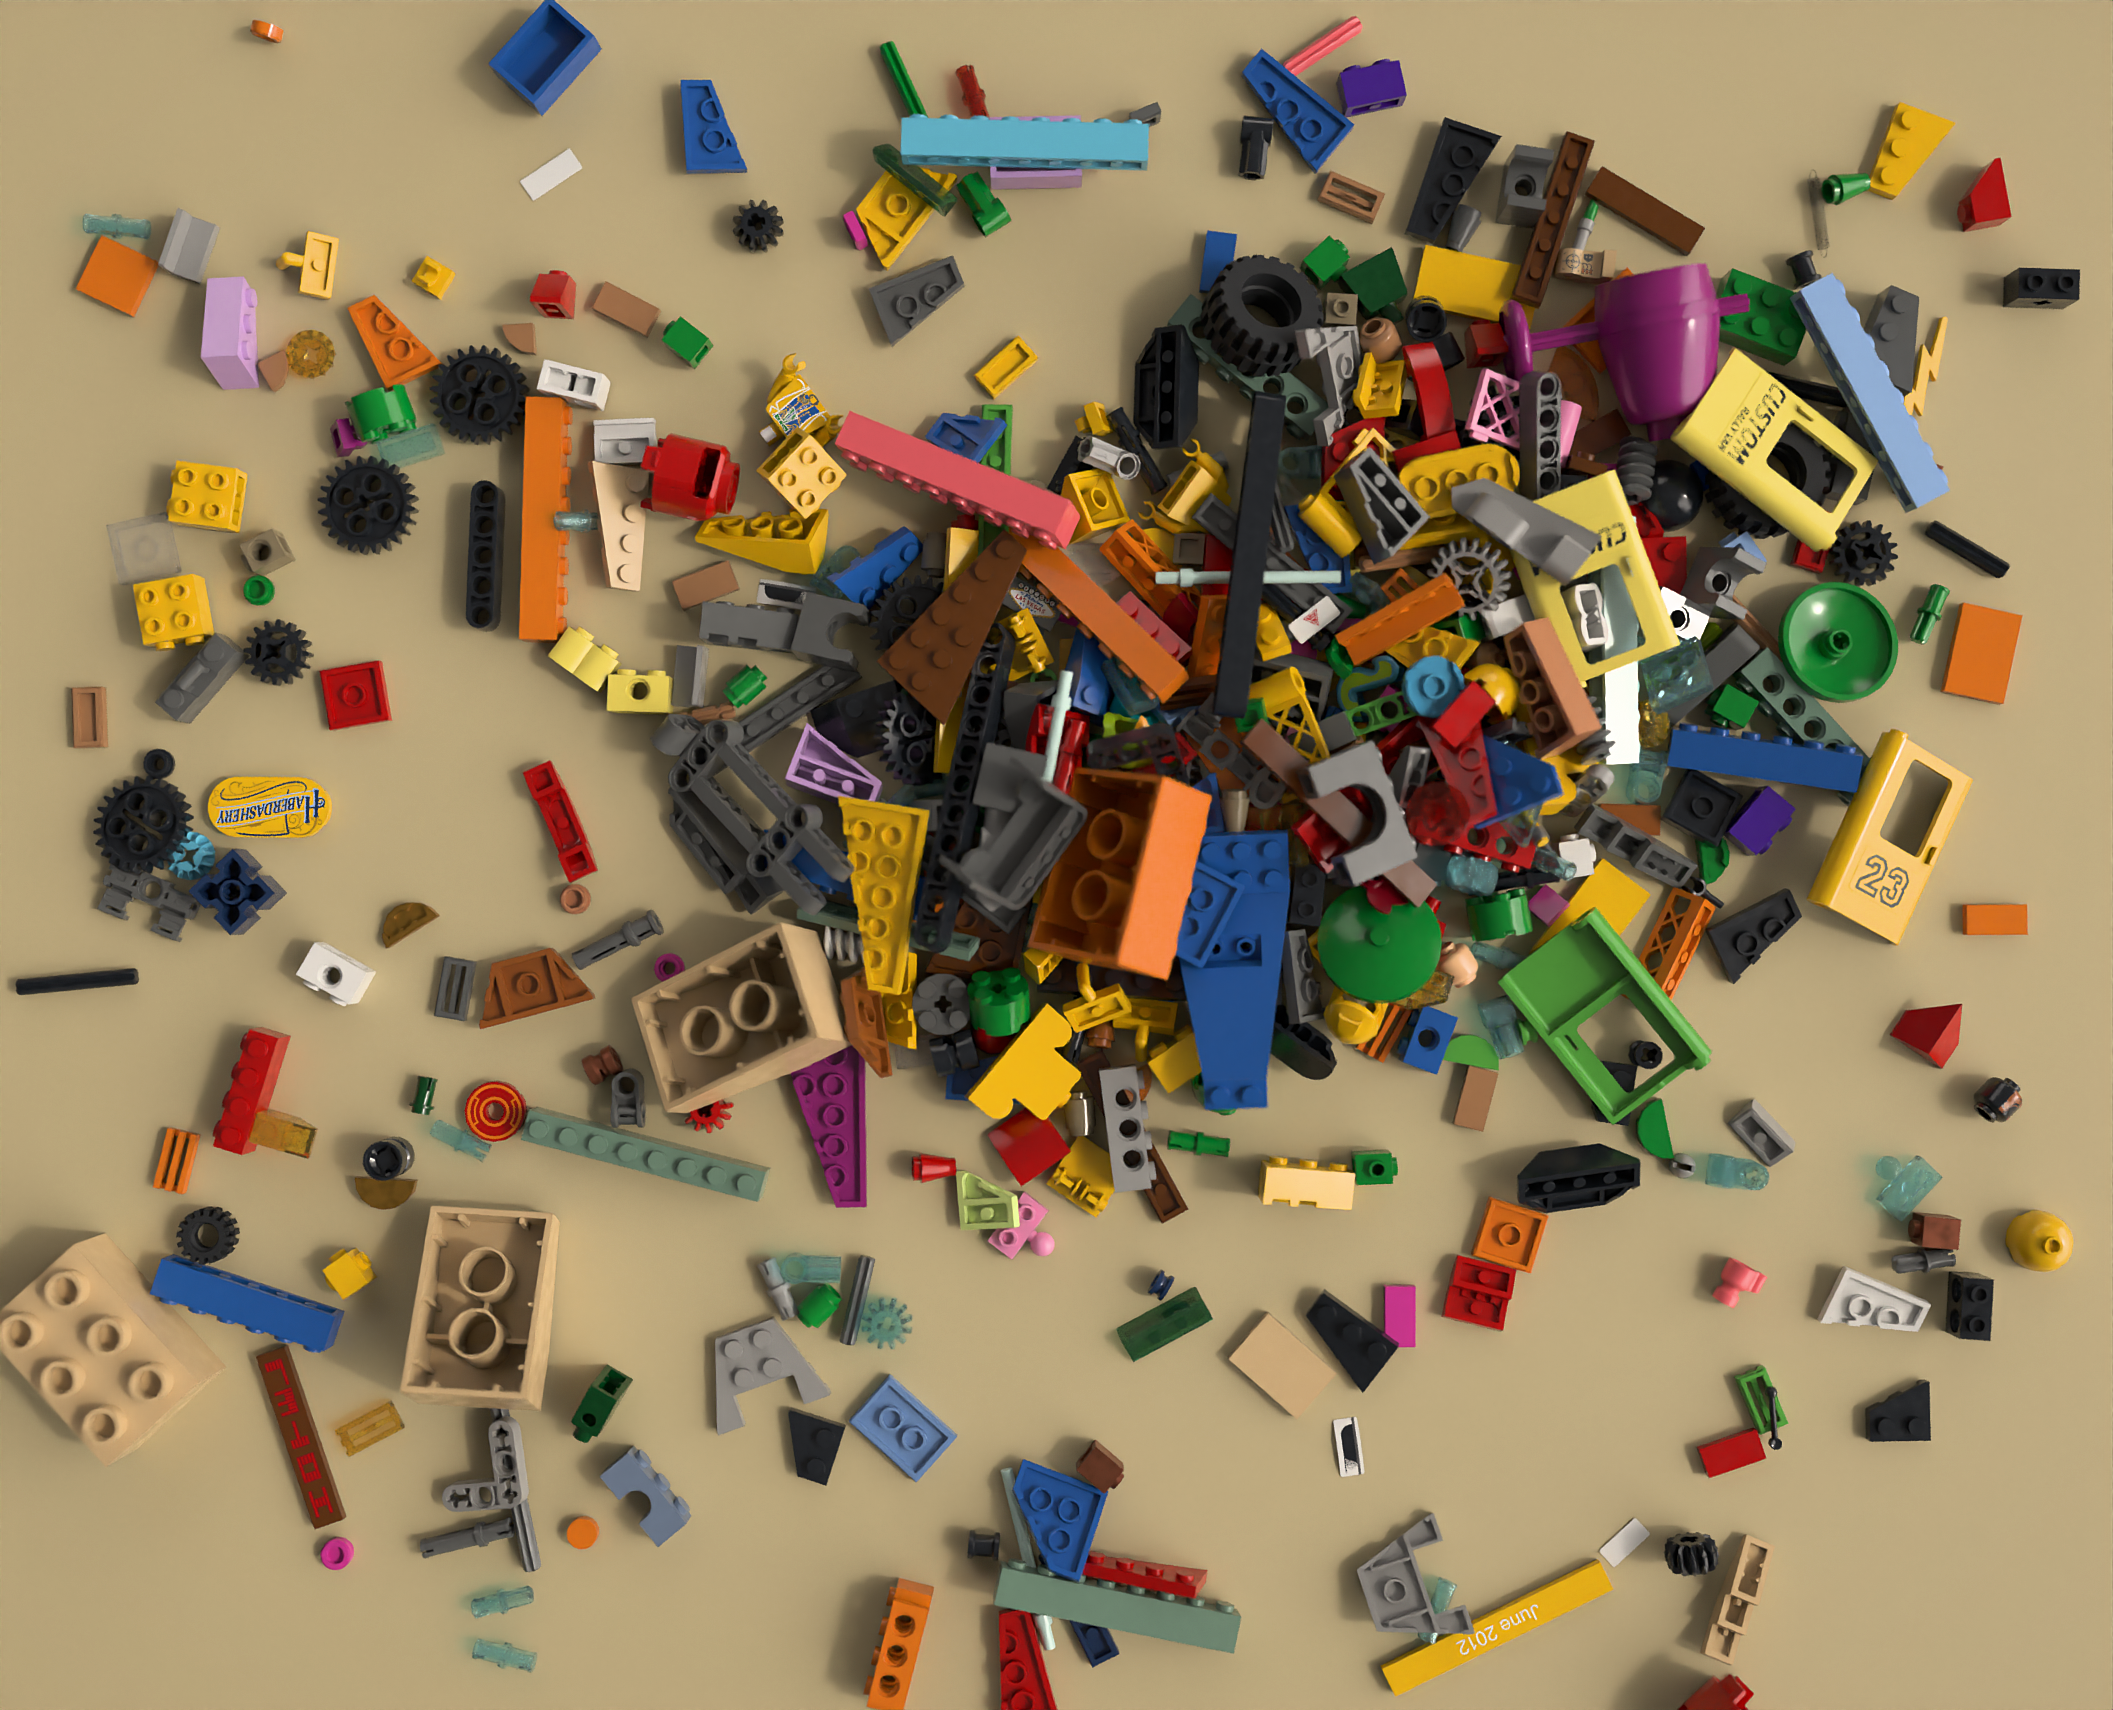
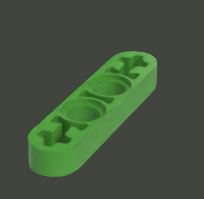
(1374, 712)

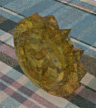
(297, 353)
(1656, 734)

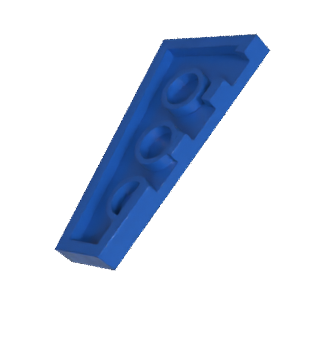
(1301, 113)

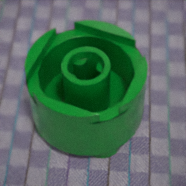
(381, 413)
(1498, 915)
(999, 1001)

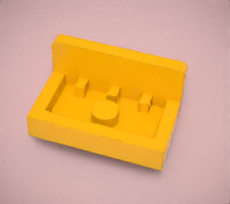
(1380, 387)

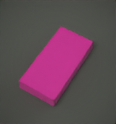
(1400, 1314)

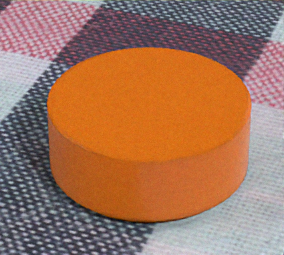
(266, 31)
(583, 1532)

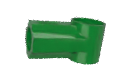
(986, 209)

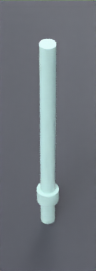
(1188, 577)
(1061, 703)
(1041, 1621)

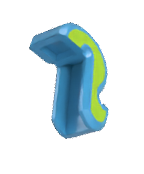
(1362, 679)

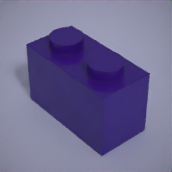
(1371, 88)
(1759, 821)

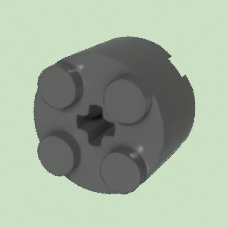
(931, 1016)

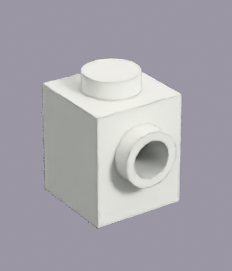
(1577, 851)

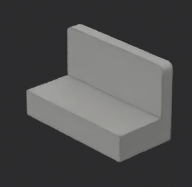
(188, 246)
(690, 676)

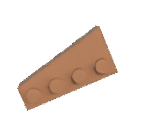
(1549, 688)

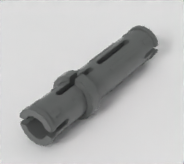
(469, 1537)

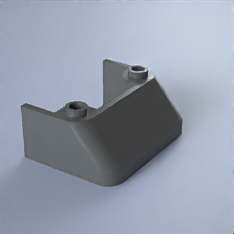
(1026, 845)

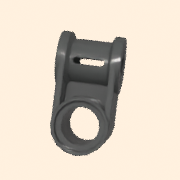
(628, 1106)

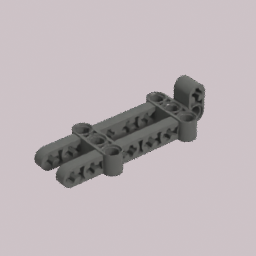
(690, 739)

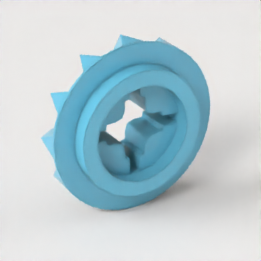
(203, 859)

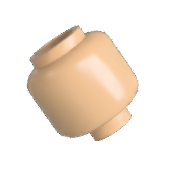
(1458, 962)

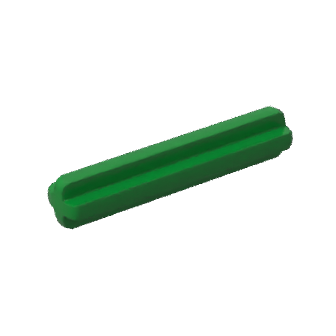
(901, 79)

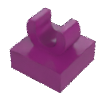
(343, 438)

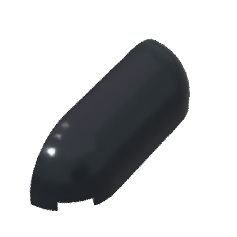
(1301, 1047)

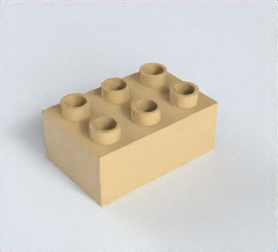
(104, 1348)

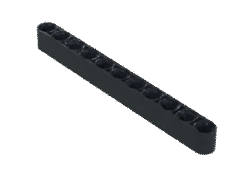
(1249, 555)
(955, 800)

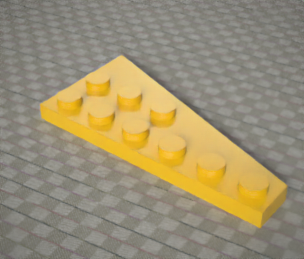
(887, 857)

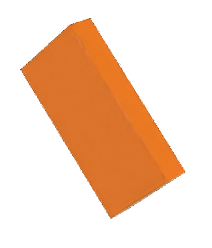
(1995, 919)

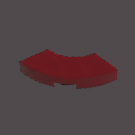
(1181, 618)

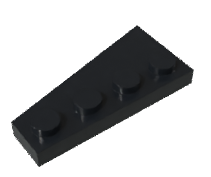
(1452, 168)

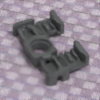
(1201, 729)
(174, 903)

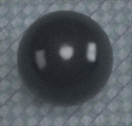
(1675, 495)

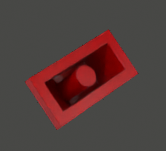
(1986, 199)
(554, 295)
(1484, 344)

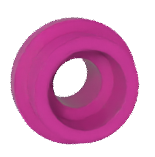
(659, 967)

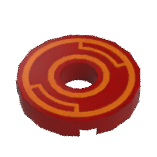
(478, 1115)

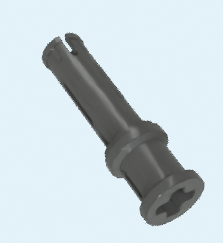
(630, 934)

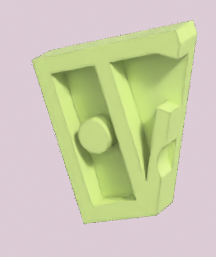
(984, 1204)

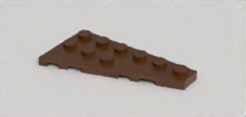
(947, 638)
(996, 947)

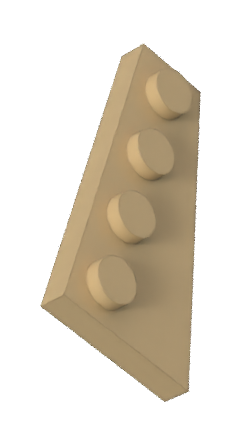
(620, 521)

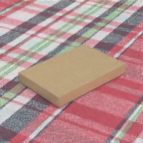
(1282, 1365)

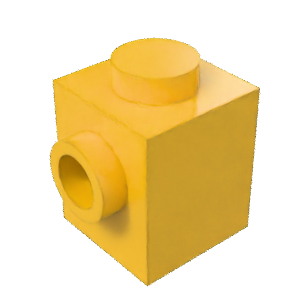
(348, 1272)

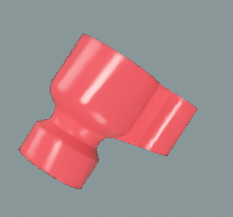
(1737, 1278)

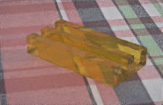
(347, 1440)

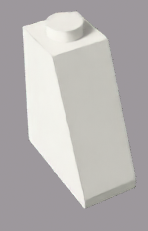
(1506, 618)

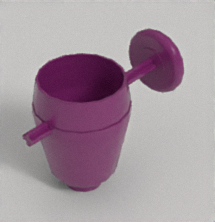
(1653, 335)

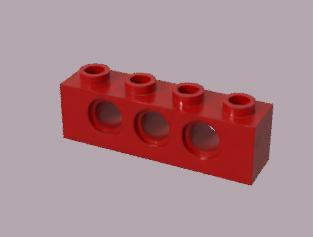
(1485, 847)

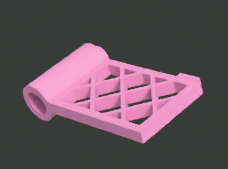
(1569, 415)

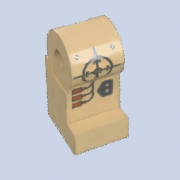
(1585, 266)

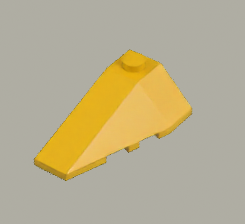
(776, 541)

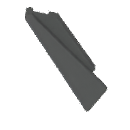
(719, 851)

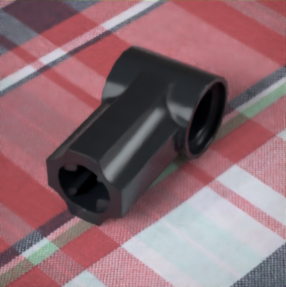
(1255, 140)

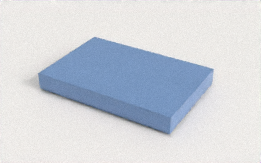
(903, 1428)

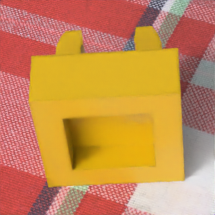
(433, 277)
(1094, 420)

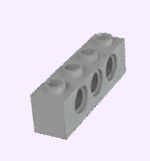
(1126, 1176)

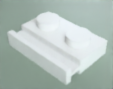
(623, 440)

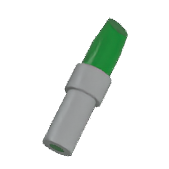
(1585, 226)

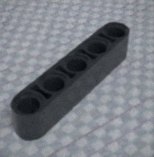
(478, 543)

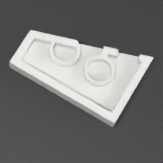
(1867, 1301)

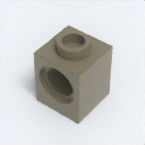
(1339, 310)
(279, 554)

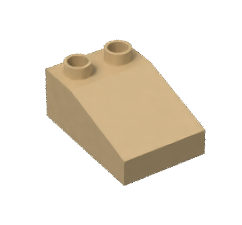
(742, 1018)
(483, 1309)

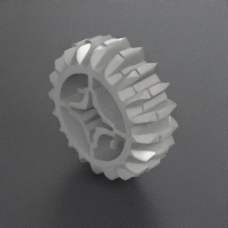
(1478, 587)

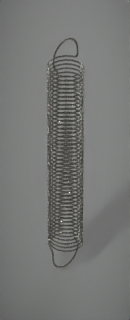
(1822, 215)

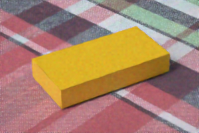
(1005, 367)

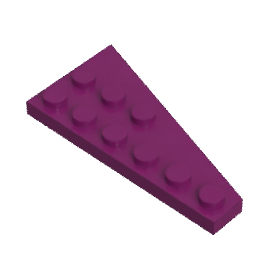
(835, 1111)

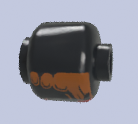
(1997, 1099)

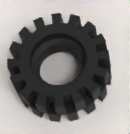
(191, 1242)

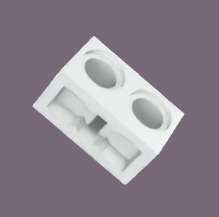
(574, 384)

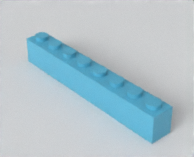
(1024, 143)

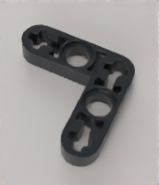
(1155, 748)

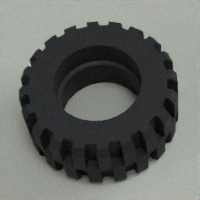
(1242, 337)
(1805, 473)

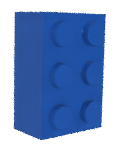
(545, 56)

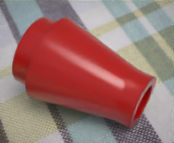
(932, 1167)

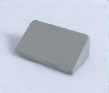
(1762, 1133)

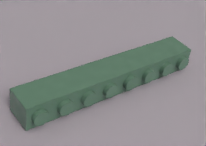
(645, 1153)
(1117, 1606)

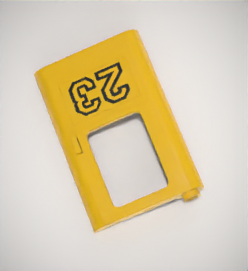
(1865, 873)

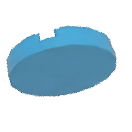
(1431, 685)

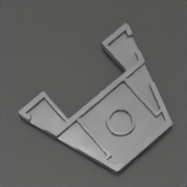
(1339, 359)
(753, 1359)
(1398, 1591)

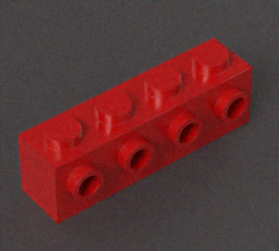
(251, 1088)

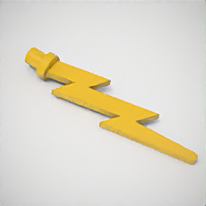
(1926, 366)

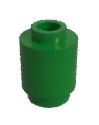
(745, 685)
(819, 1305)

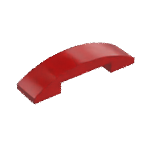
(1430, 388)
(562, 820)

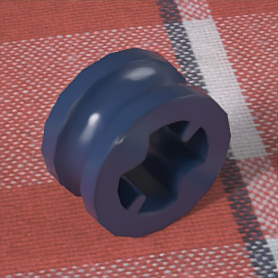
(1160, 1285)

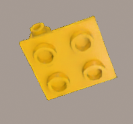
(1030, 650)
(1085, 1176)

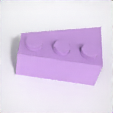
(230, 333)
(828, 772)

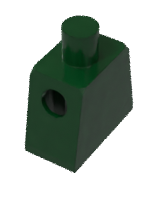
(1378, 286)
(600, 1403)

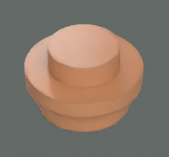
(575, 899)

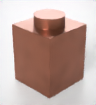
(1935, 1230)
(1100, 1467)

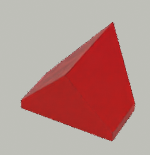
(1930, 1032)

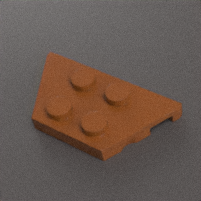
(531, 987)
(866, 1022)

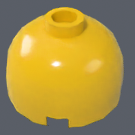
(1500, 686)
(2039, 1241)

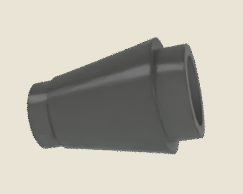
(1462, 227)

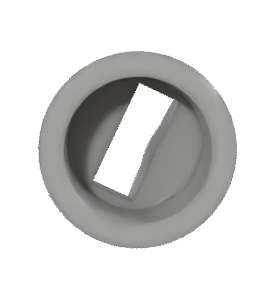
(1684, 1159)

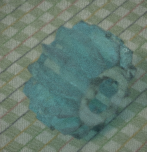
(1471, 875)
(879, 1314)

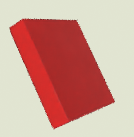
(355, 695)

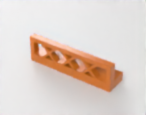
(1134, 563)
(1401, 619)
(1683, 944)

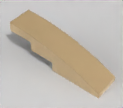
(1736, 1599)

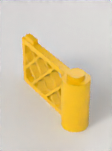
(1327, 515)
(1280, 694)

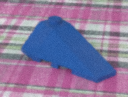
(1089, 687)

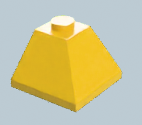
(1096, 501)

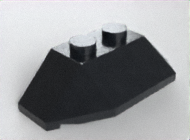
(1166, 388)
(852, 719)
(1577, 1178)

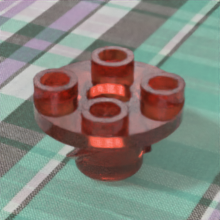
(1437, 813)

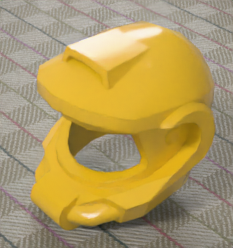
(1350, 1020)

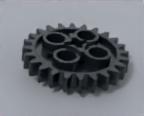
(454, 386)
(359, 480)
(920, 594)
(912, 759)
(126, 847)

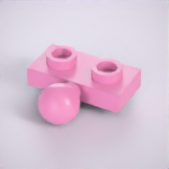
(1012, 1239)

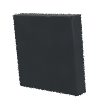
(1701, 807)

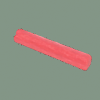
(1323, 46)

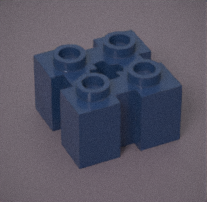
(220, 891)

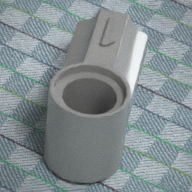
(1108, 458)

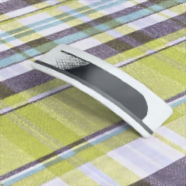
(782, 593)
(1349, 1446)

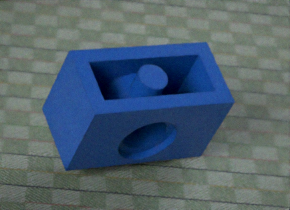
(1429, 1056)

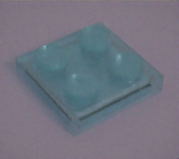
(1676, 675)

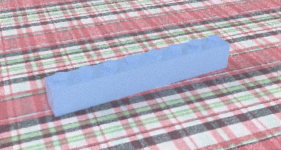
(1870, 393)

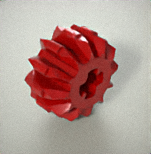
(708, 1120)

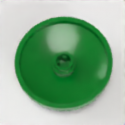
(1838, 642)
(1375, 953)

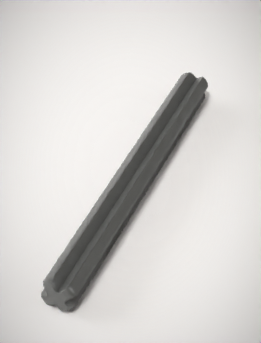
(521, 1513)

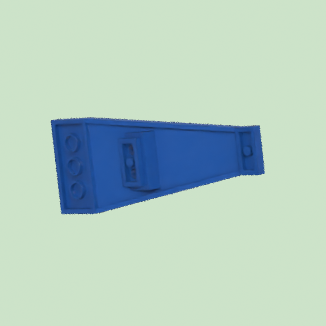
(1238, 987)

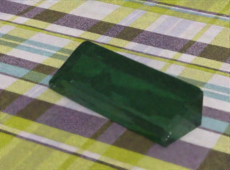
(914, 179)
(1164, 1324)

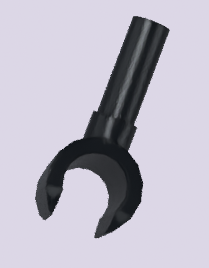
(1700, 890)

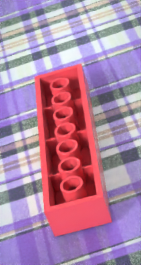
(957, 480)

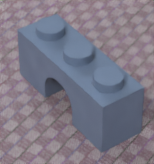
(634, 1473)

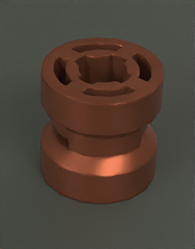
(602, 1065)

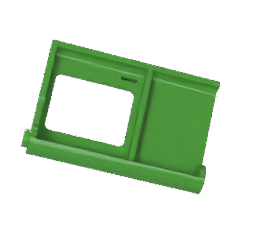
(1576, 978)

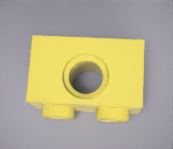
(622, 698)

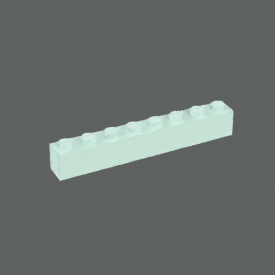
(1619, 688)

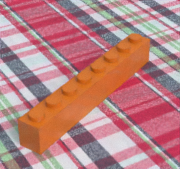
(543, 495)
(1102, 619)

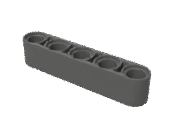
(1533, 433)

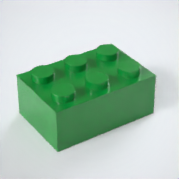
(1772, 324)

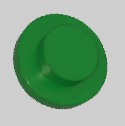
(259, 590)

